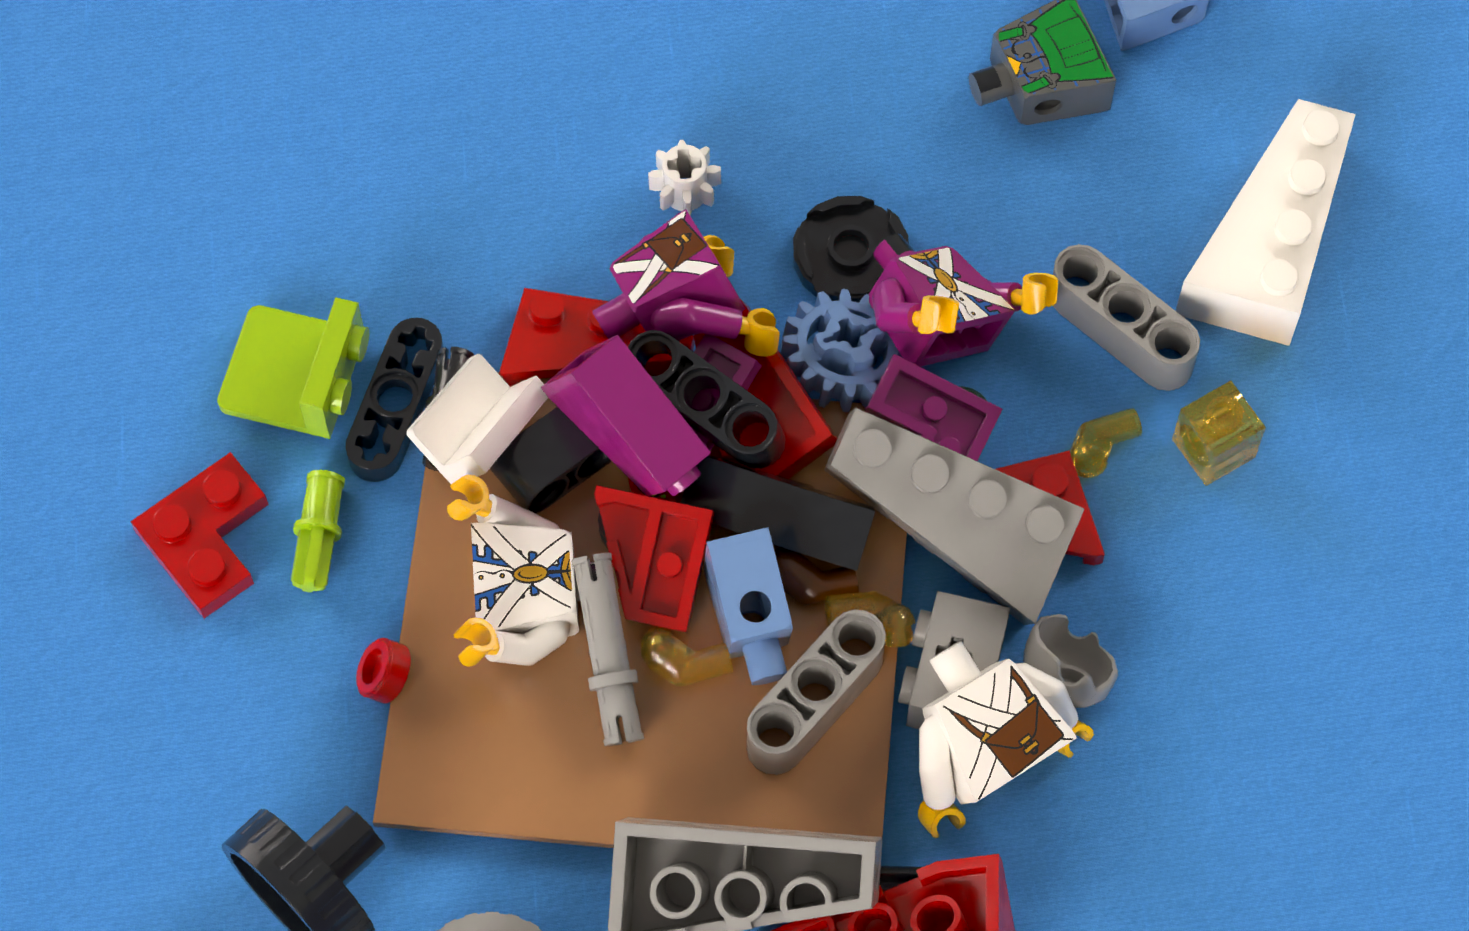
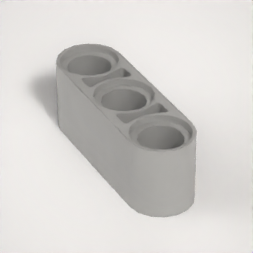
(1133, 342)
(821, 664)

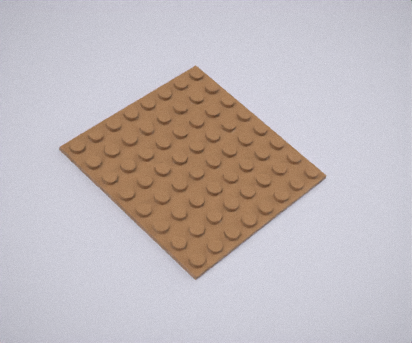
(524, 745)

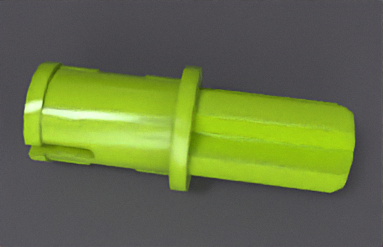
(317, 530)

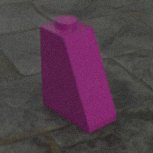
(628, 418)

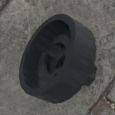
(302, 879)

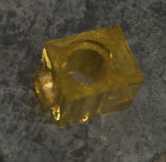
(1218, 433)

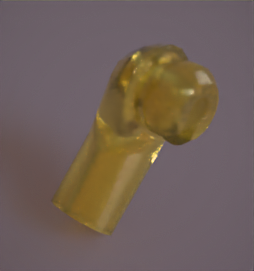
(1096, 438)
(893, 615)
(679, 662)

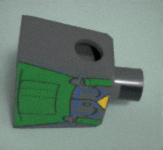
(1046, 66)

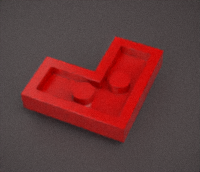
(188, 531)

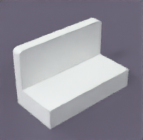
(474, 419)

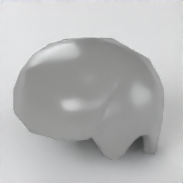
(1076, 661)

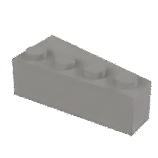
(971, 516)
(735, 876)

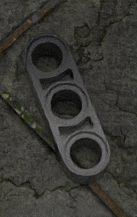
(730, 415)
(547, 462)

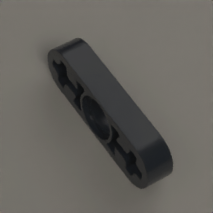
(388, 374)

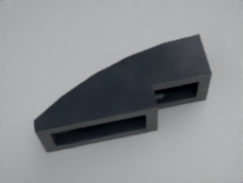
(795, 512)

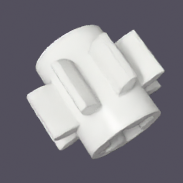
(679, 163)

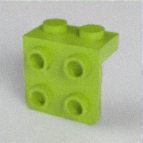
(295, 367)

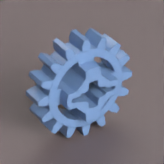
(842, 350)

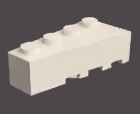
(1268, 241)

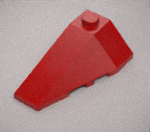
(943, 897)

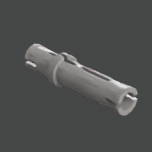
(607, 650)

